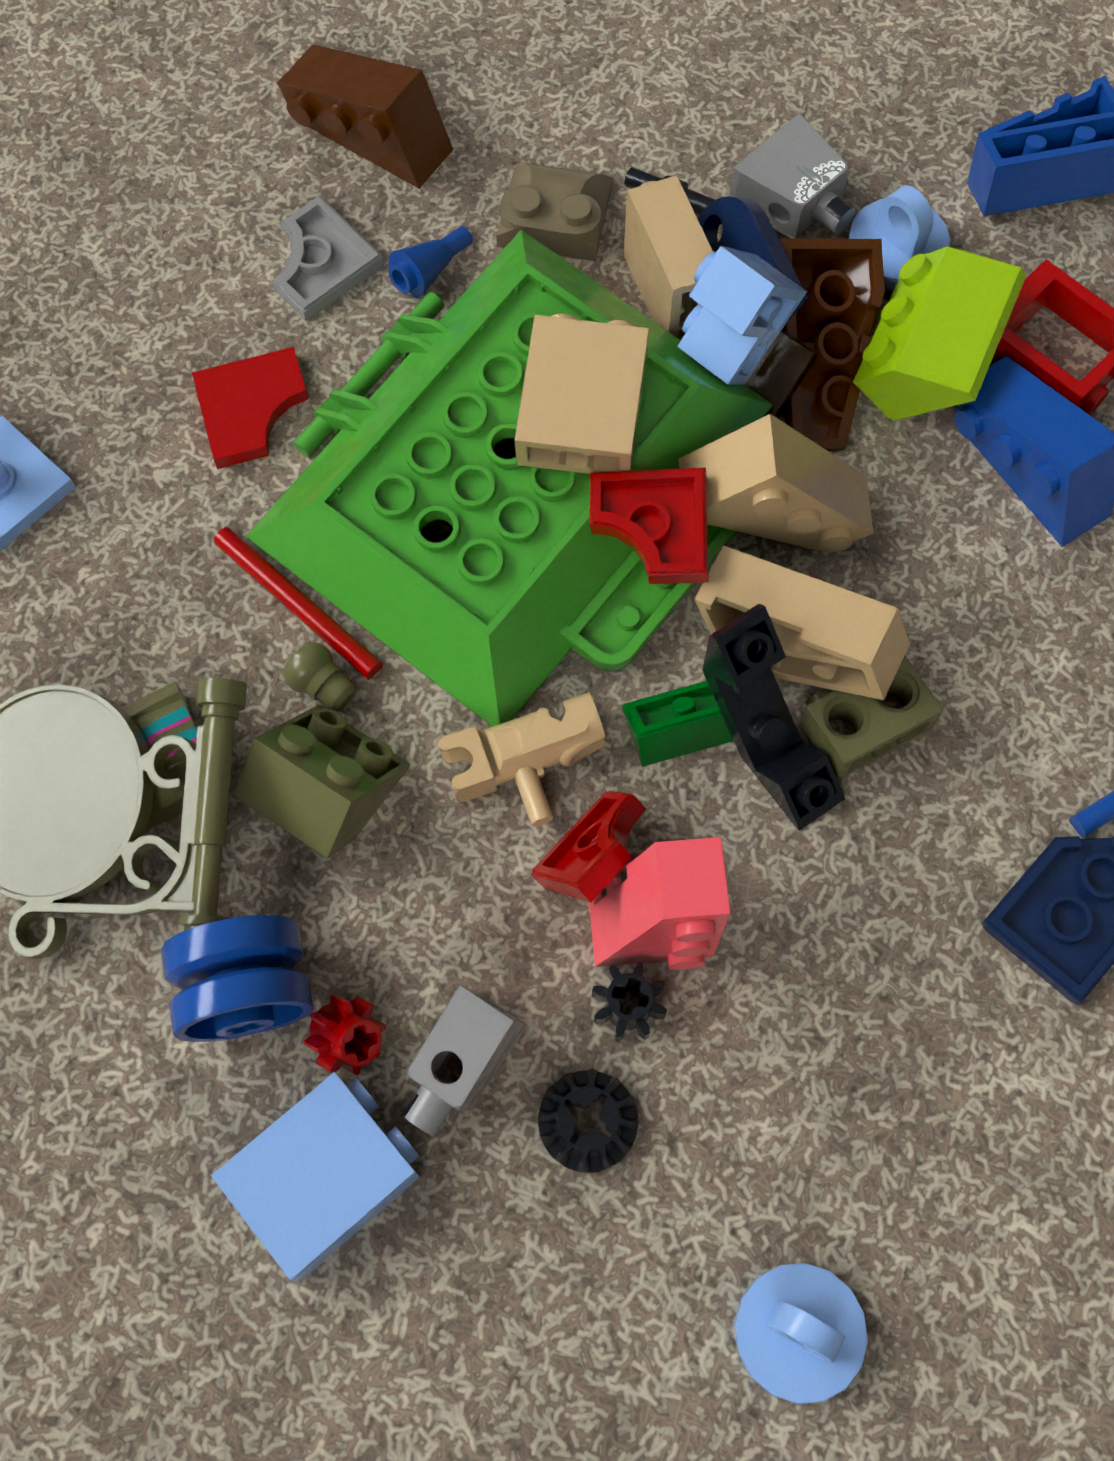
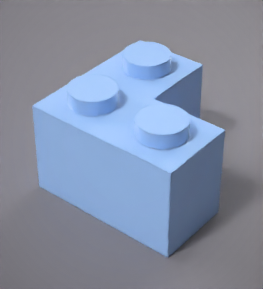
(738, 313)

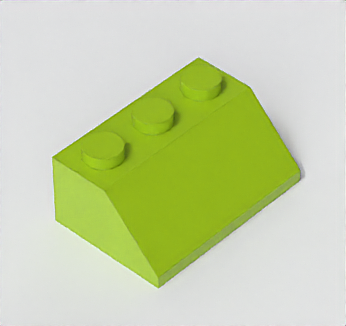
(938, 332)

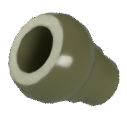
(315, 673)

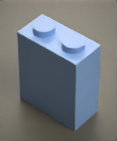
(317, 1175)

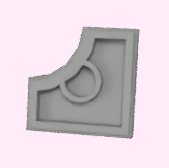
(324, 258)

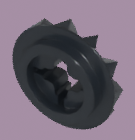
(594, 1150)

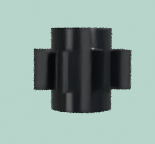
(618, 989)

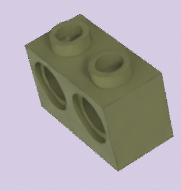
(875, 725)

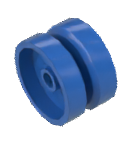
(236, 978)

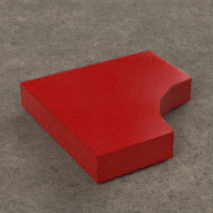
(245, 401)
(658, 516)
(591, 849)

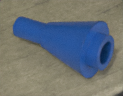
(419, 265)

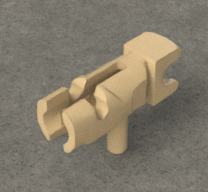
(522, 751)

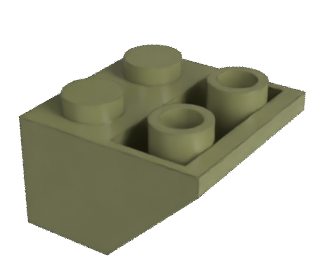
(319, 778)

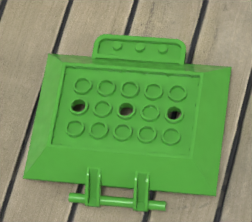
(521, 568)

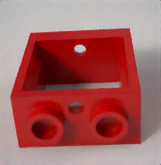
(1079, 308)

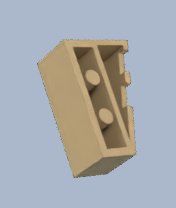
(783, 488)
(825, 630)

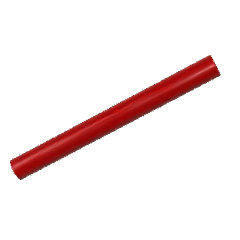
(298, 603)

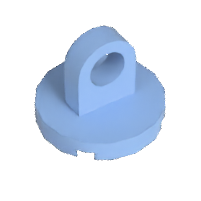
(904, 226)
(800, 1333)

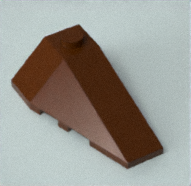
(836, 322)

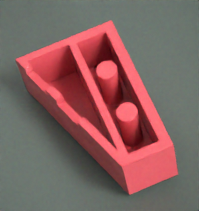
(666, 907)

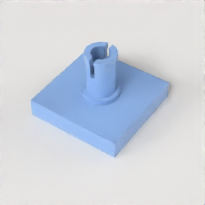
(27, 483)

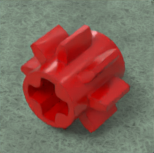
(345, 1034)

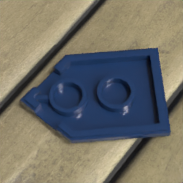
(1062, 915)

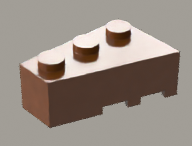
(369, 109)

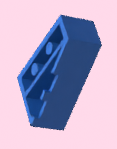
(1047, 155)
(1042, 449)

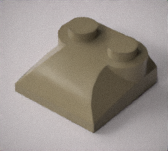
(556, 208)

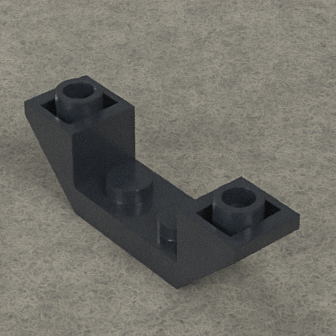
(759, 721)

